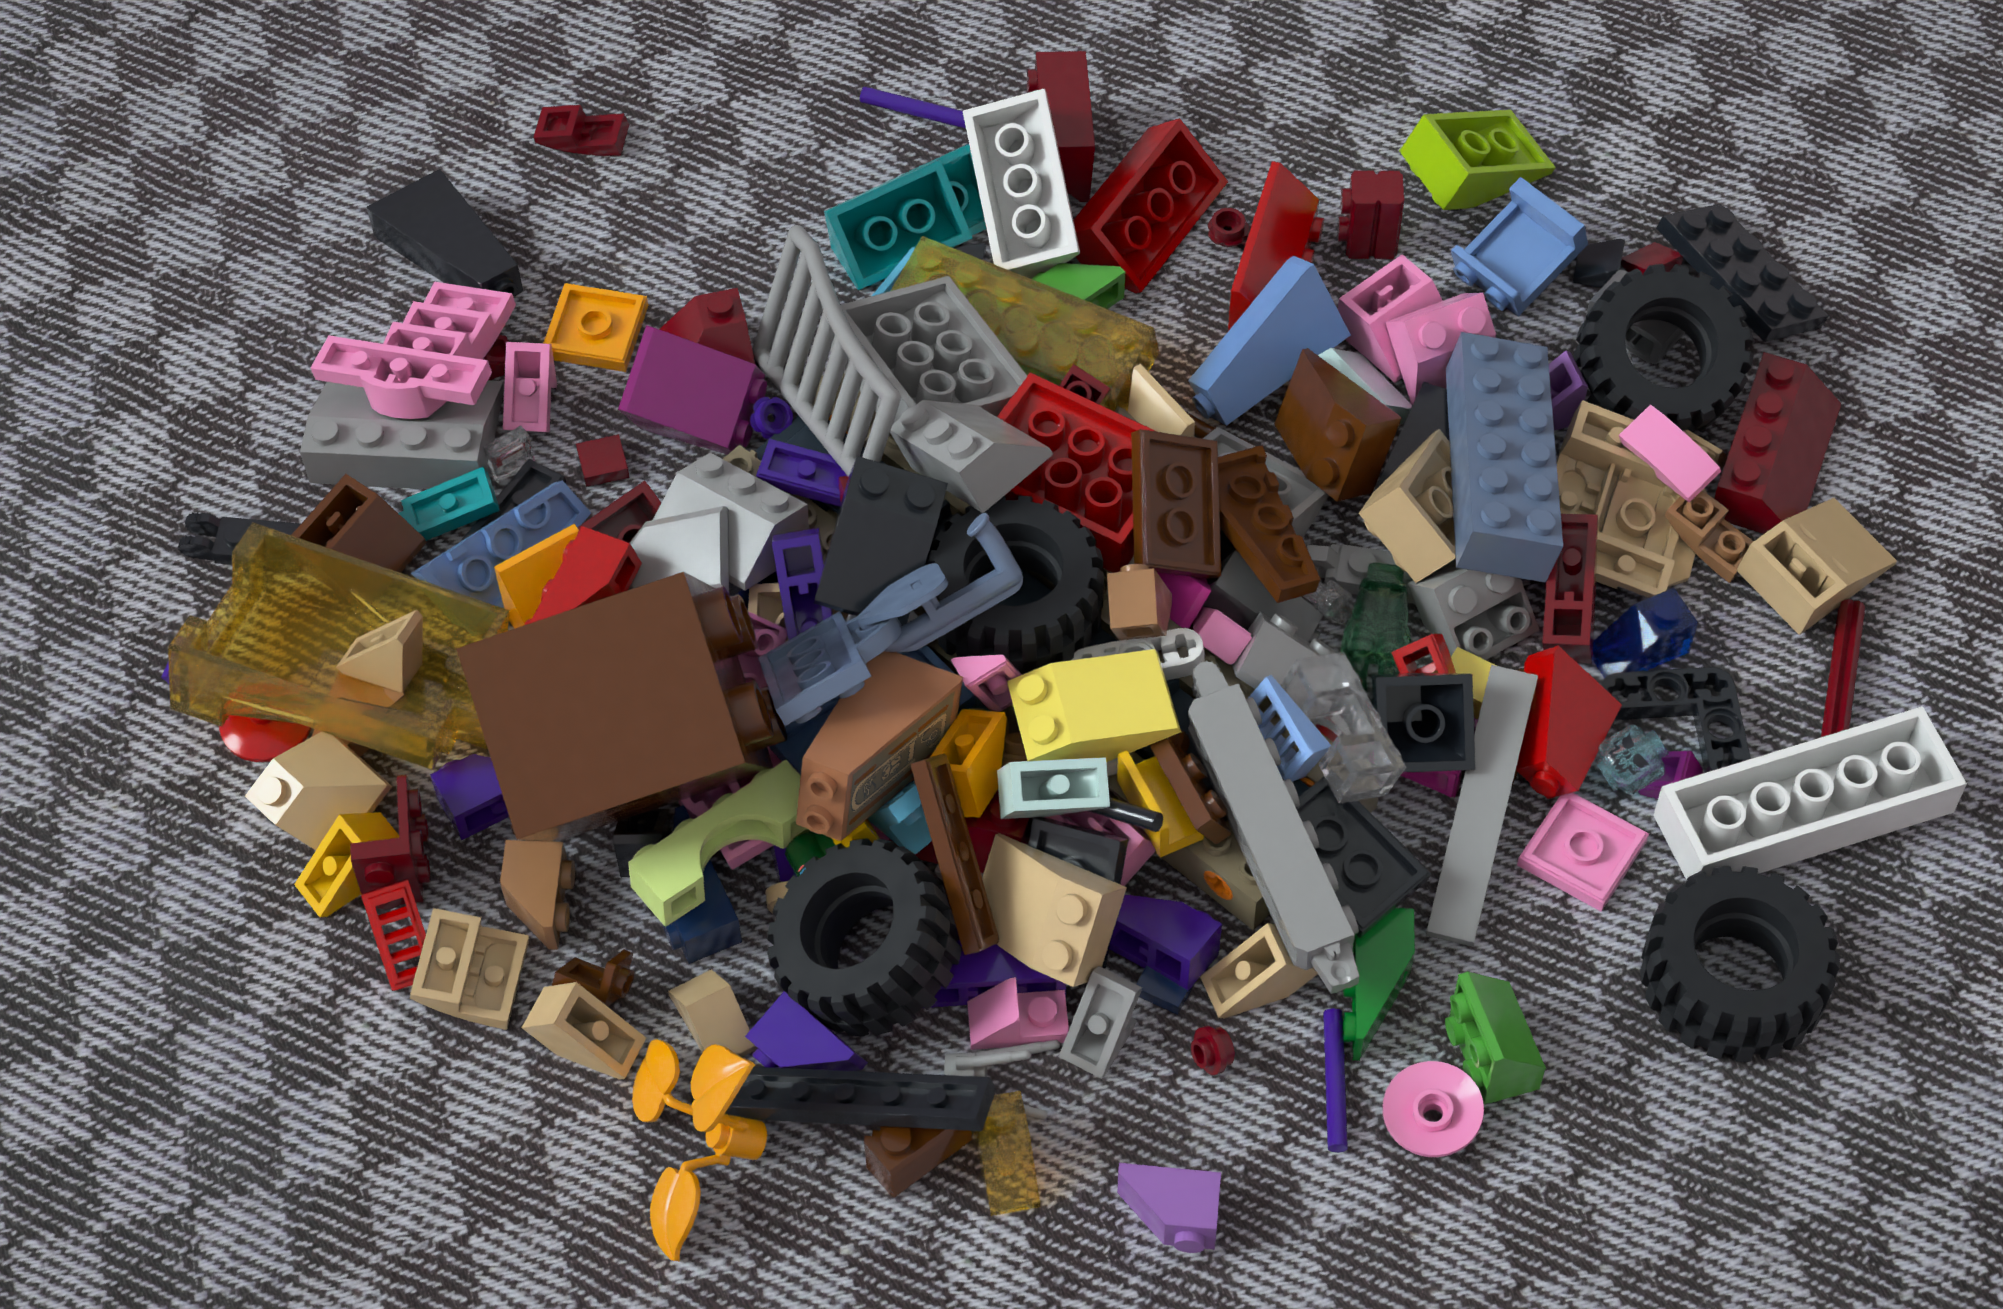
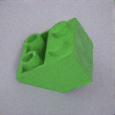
(1493, 1038)

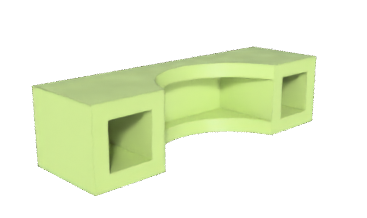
(671, 871)

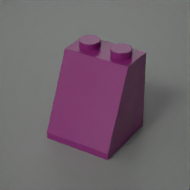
(691, 392)

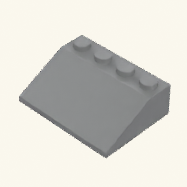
(934, 347)
(386, 451)

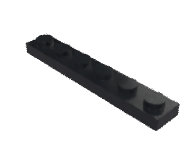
(865, 1098)

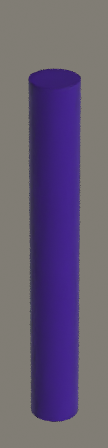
(912, 107)
(1335, 1081)

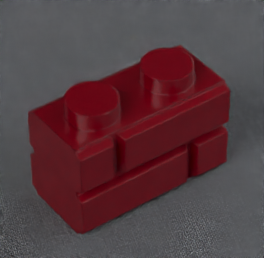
(1372, 214)

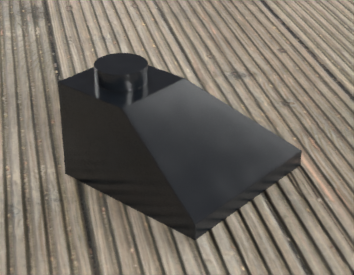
(1428, 718)

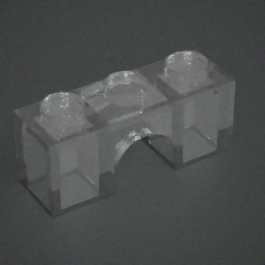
(1362, 757)

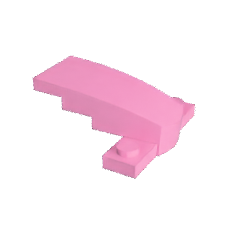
(425, 358)

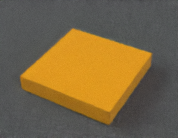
(596, 326)

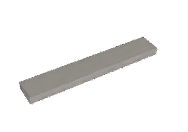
(1482, 806)

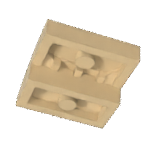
(469, 969)

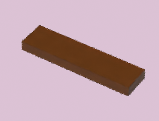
(955, 853)

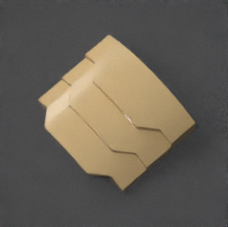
(1606, 479)

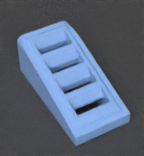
(1302, 731)

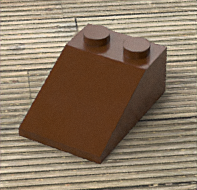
(1335, 428)

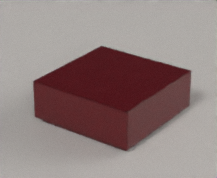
(602, 460)

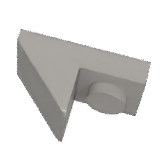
(1101, 1022)

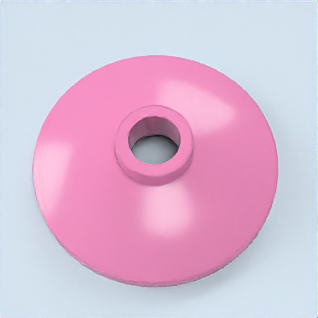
(1438, 1088)

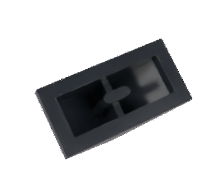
(638, 832)

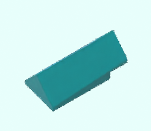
(885, 222)

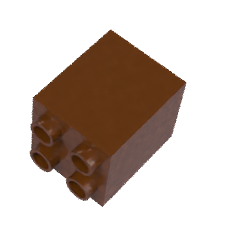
(621, 706)

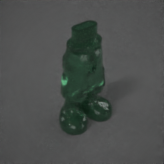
(1377, 622)

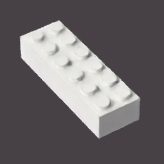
(1811, 797)

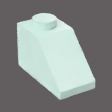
(1052, 787)

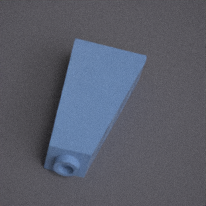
(1267, 342)

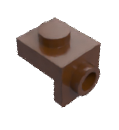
(602, 983)

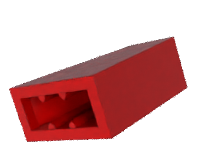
(1564, 723)

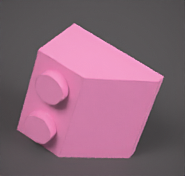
(1429, 335)

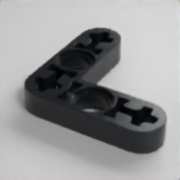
(1703, 706)

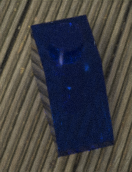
(1646, 635)

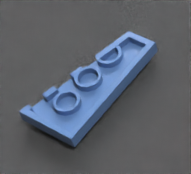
(471, 563)

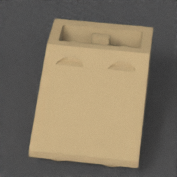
(1813, 563)

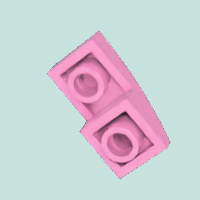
(1670, 453)

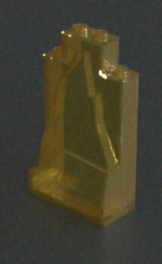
(290, 623)

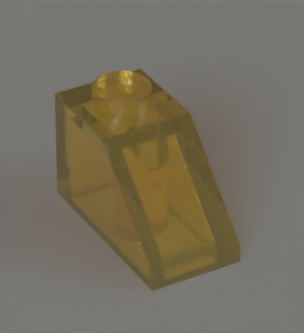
(1007, 1156)

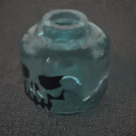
(1631, 759)

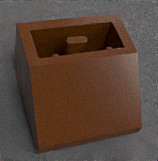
(361, 526)

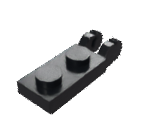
(227, 533)

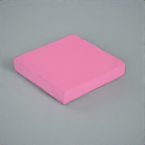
(1583, 850)

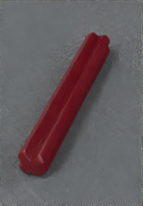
(1843, 667)

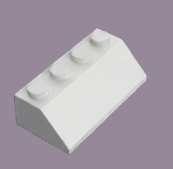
(1021, 183)

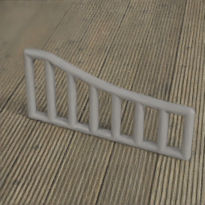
(846, 344)

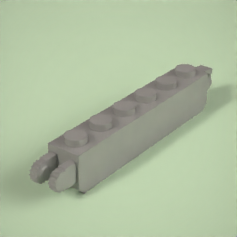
(1270, 831)

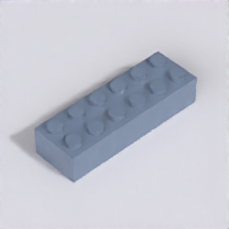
(1503, 458)

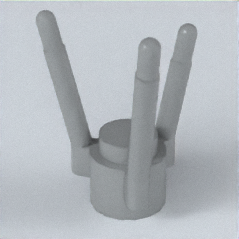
(976, 1063)

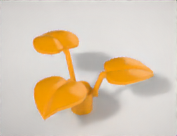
(713, 1086)

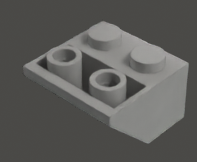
(1474, 609)

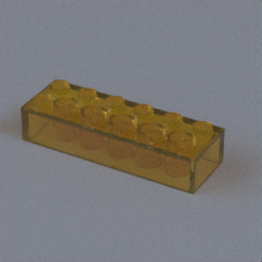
(1039, 323)

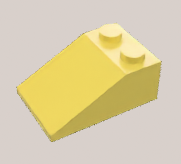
(1093, 707)

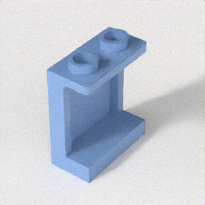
(1521, 249)

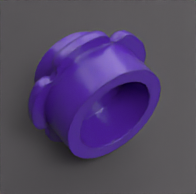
(778, 408)

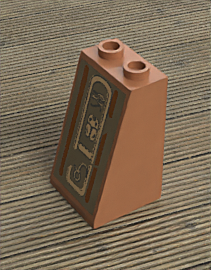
(871, 741)

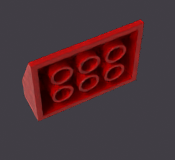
(1088, 464)

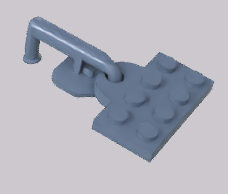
(834, 653)

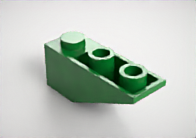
(1383, 965)

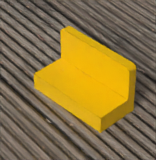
(1150, 788)

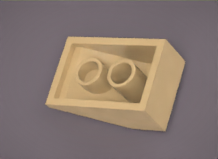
(1415, 510)
(1050, 910)

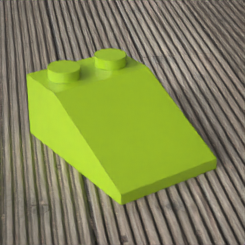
(1473, 156)

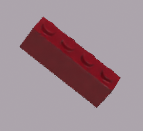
(1777, 445)

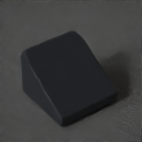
(1598, 262)

